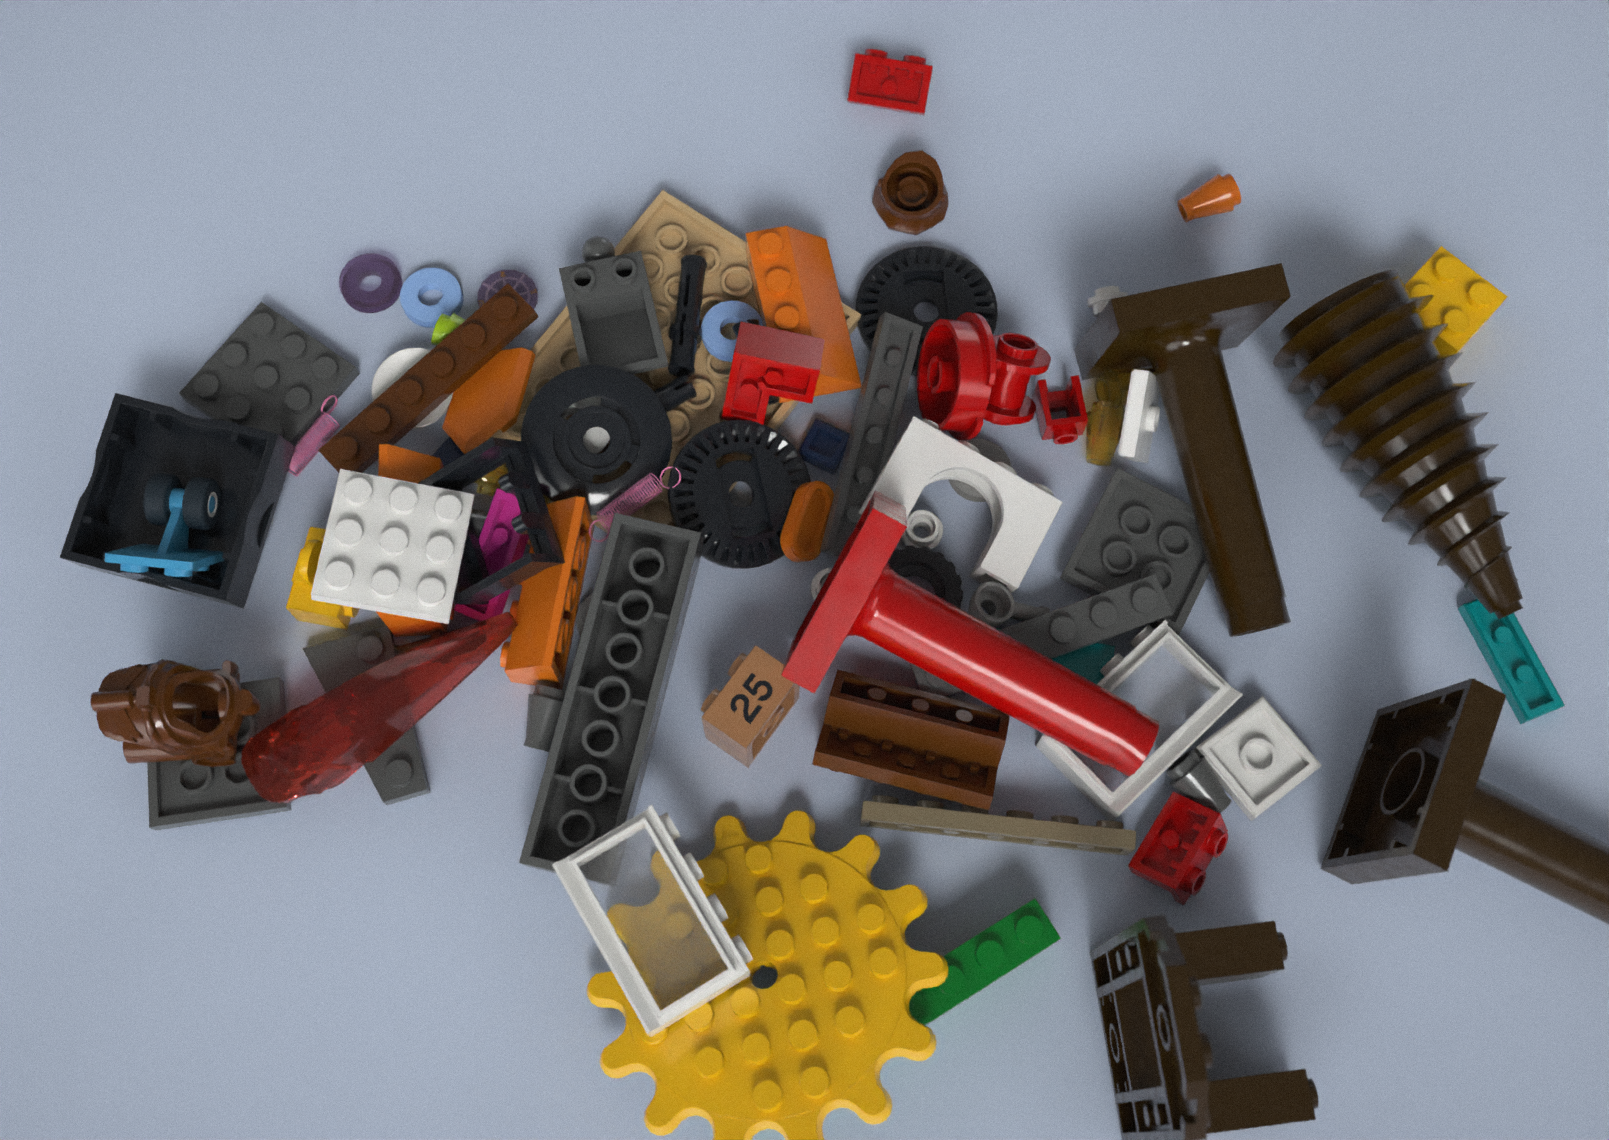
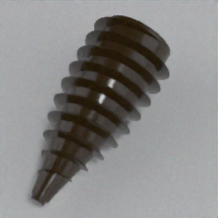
(1405, 425)

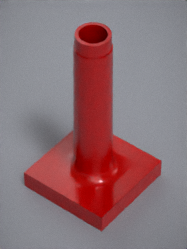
(881, 606)

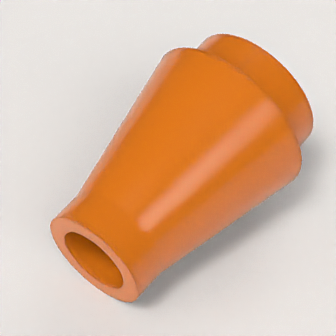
(1211, 198)

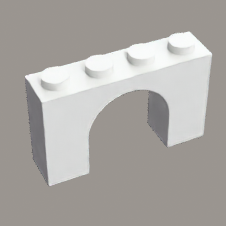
(1018, 508)

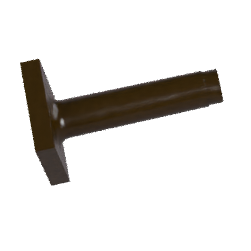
(1182, 338)
(1423, 799)

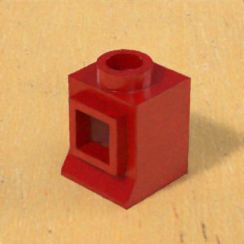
(1069, 400)

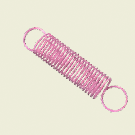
(314, 439)
(632, 491)

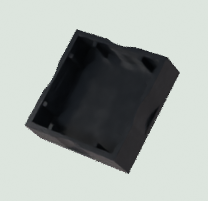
(157, 438)

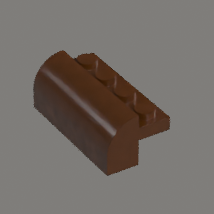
(912, 739)

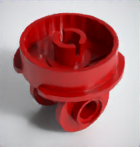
(976, 375)

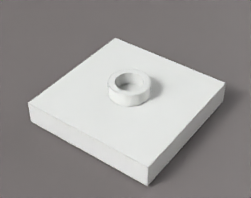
(1140, 416)
(1257, 758)

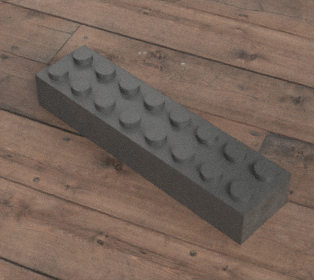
(614, 688)

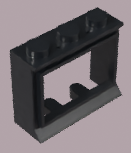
(474, 582)

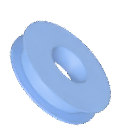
(426, 280)
(719, 316)

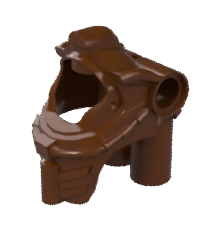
(174, 712)

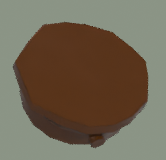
(911, 194)

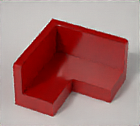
(769, 364)

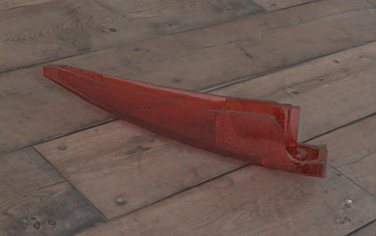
(360, 719)

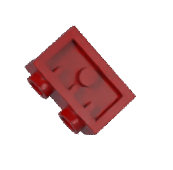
(890, 82)
(1180, 847)

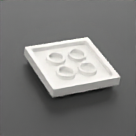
(393, 547)

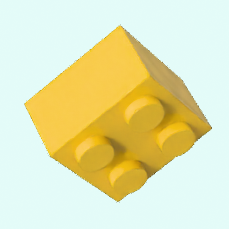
(1459, 299)

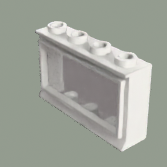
(1165, 683)
(654, 920)

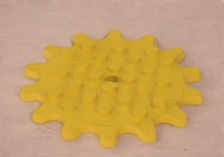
(826, 1022)

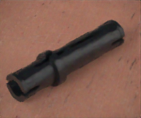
(686, 331)

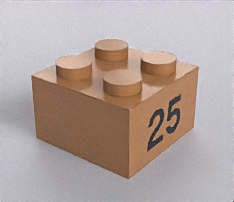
(749, 705)

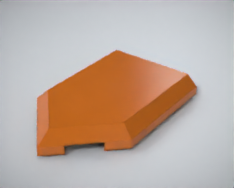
(489, 399)

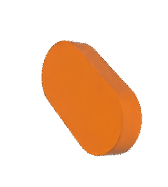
(806, 521)

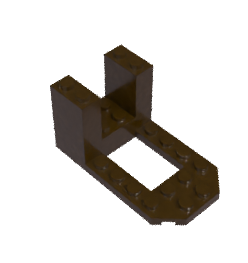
(1152, 1036)

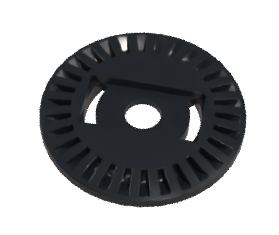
(960, 290)
(629, 414)
(703, 498)

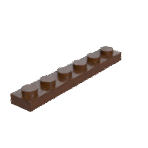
(430, 381)

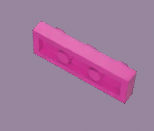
(499, 547)

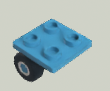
(178, 510)

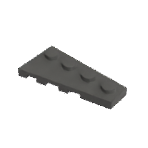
(399, 769)

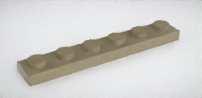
(1015, 827)

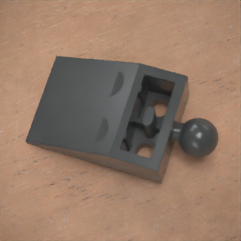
(613, 309)

